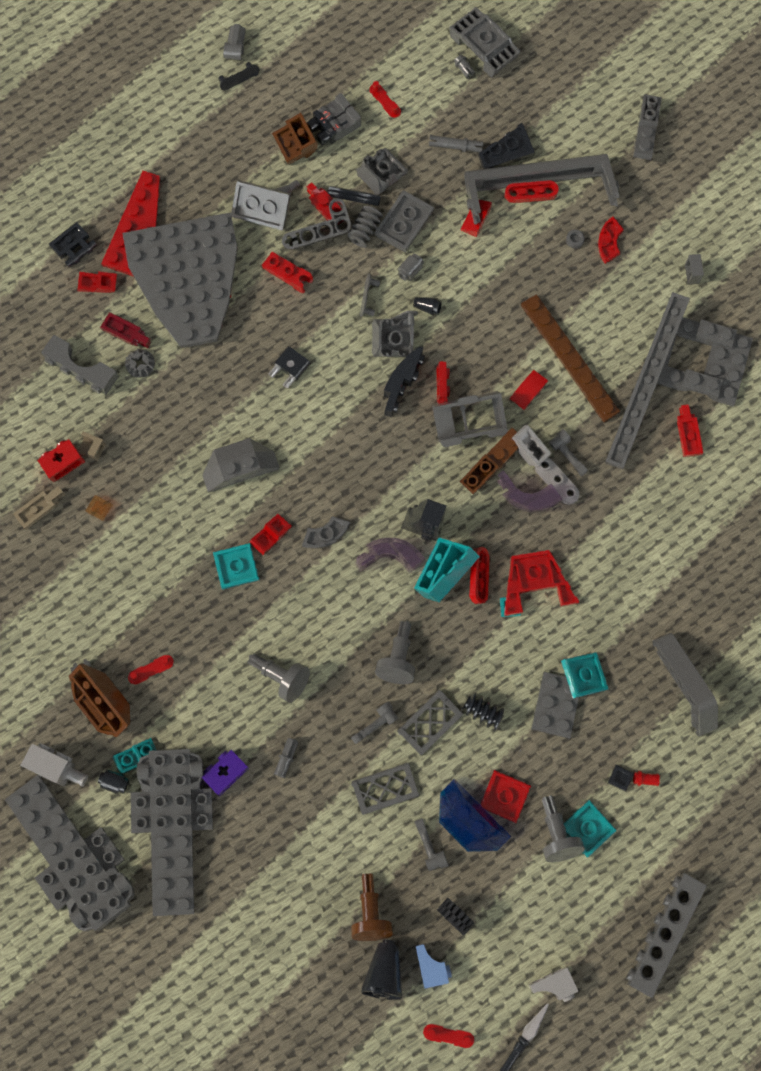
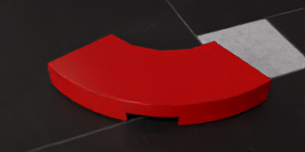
(608, 240)

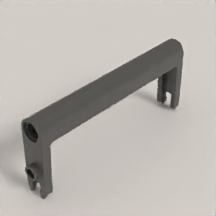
(540, 171)

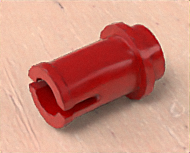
(646, 778)

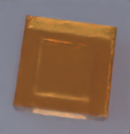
(98, 508)

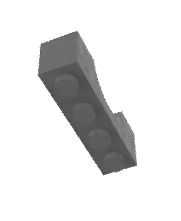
(99, 376)

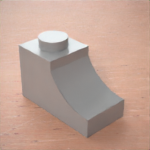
(530, 446)
(558, 983)

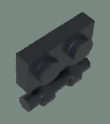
(68, 241)

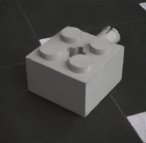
(51, 766)

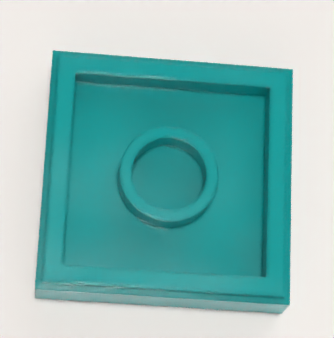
(236, 566)
(584, 675)
(590, 826)

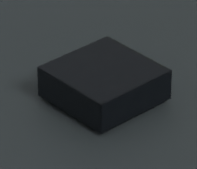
(620, 778)

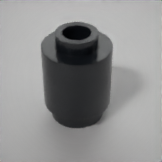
(113, 782)

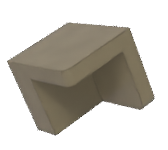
(91, 446)

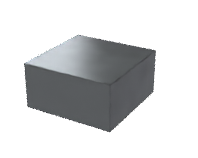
(694, 269)

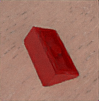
(469, 226)

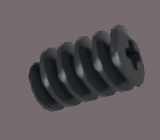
(483, 711)

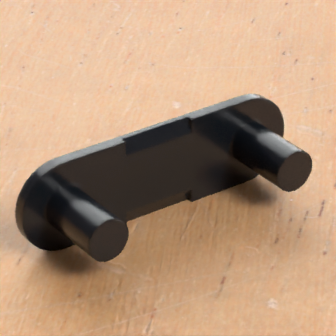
(233, 80)

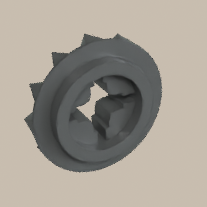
(143, 369)

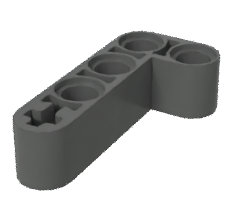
(315, 229)

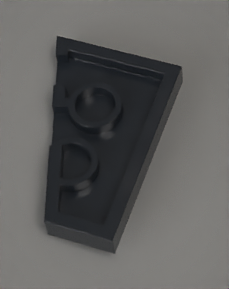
(510, 149)

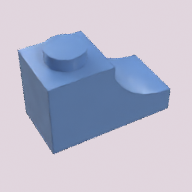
(432, 971)

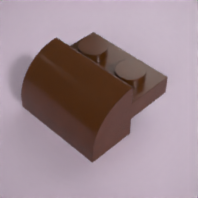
(295, 139)

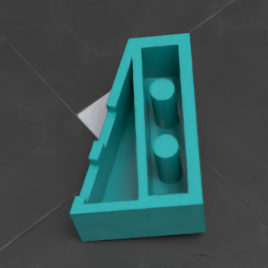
(444, 569)

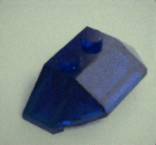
(469, 821)

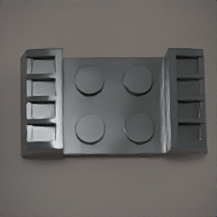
(485, 40)

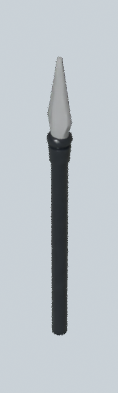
(528, 1034)

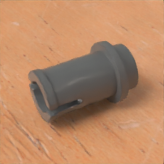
(464, 66)

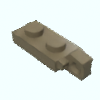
(38, 507)

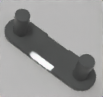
(369, 281)
(407, 315)

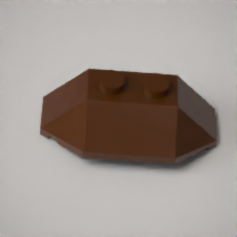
(100, 700)

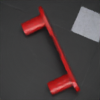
(381, 95)
(143, 673)
(441, 1034)

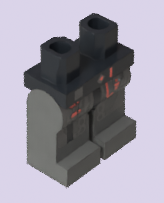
(334, 120)

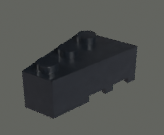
(425, 519)

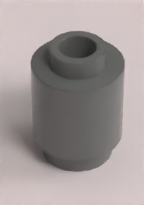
(410, 267)

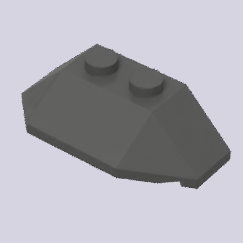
(238, 463)

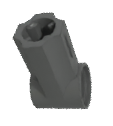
(234, 46)

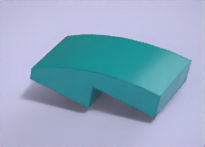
(129, 758)

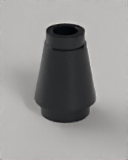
(428, 304)

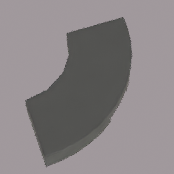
(327, 534)

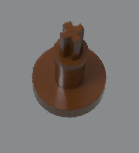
(371, 927)

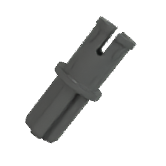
(286, 758)

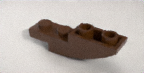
(490, 463)

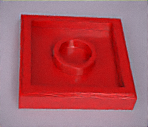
(505, 796)

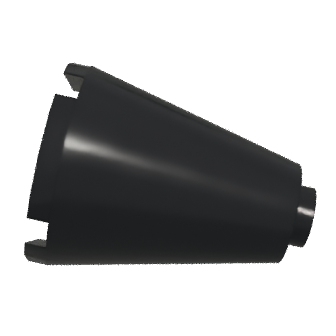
(384, 973)

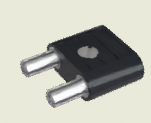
(292, 364)

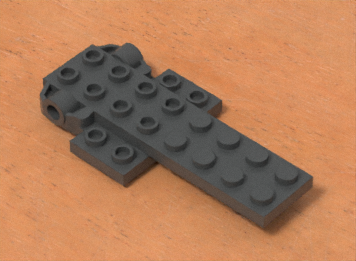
(170, 810)
(80, 869)

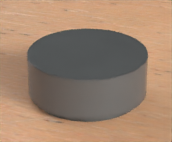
(575, 238)

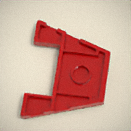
(534, 573)

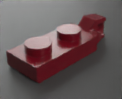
(124, 330)

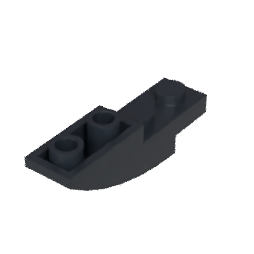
(403, 375)

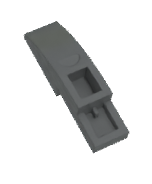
(647, 127)

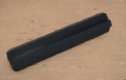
(353, 195)

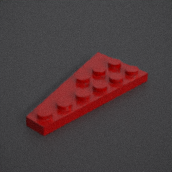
(138, 215)

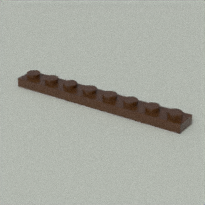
(570, 358)

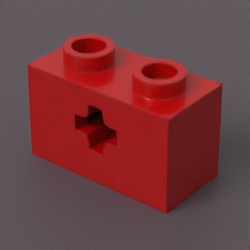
(70, 458)

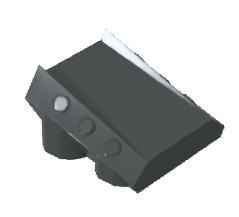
(380, 170)
(392, 338)

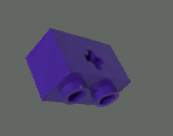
(222, 783)

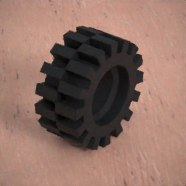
(455, 916)

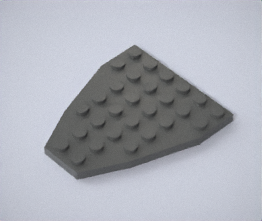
(186, 274)

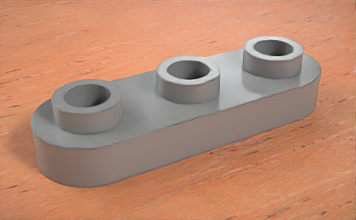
(562, 487)

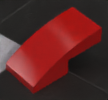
(101, 282)
(529, 389)
(270, 534)

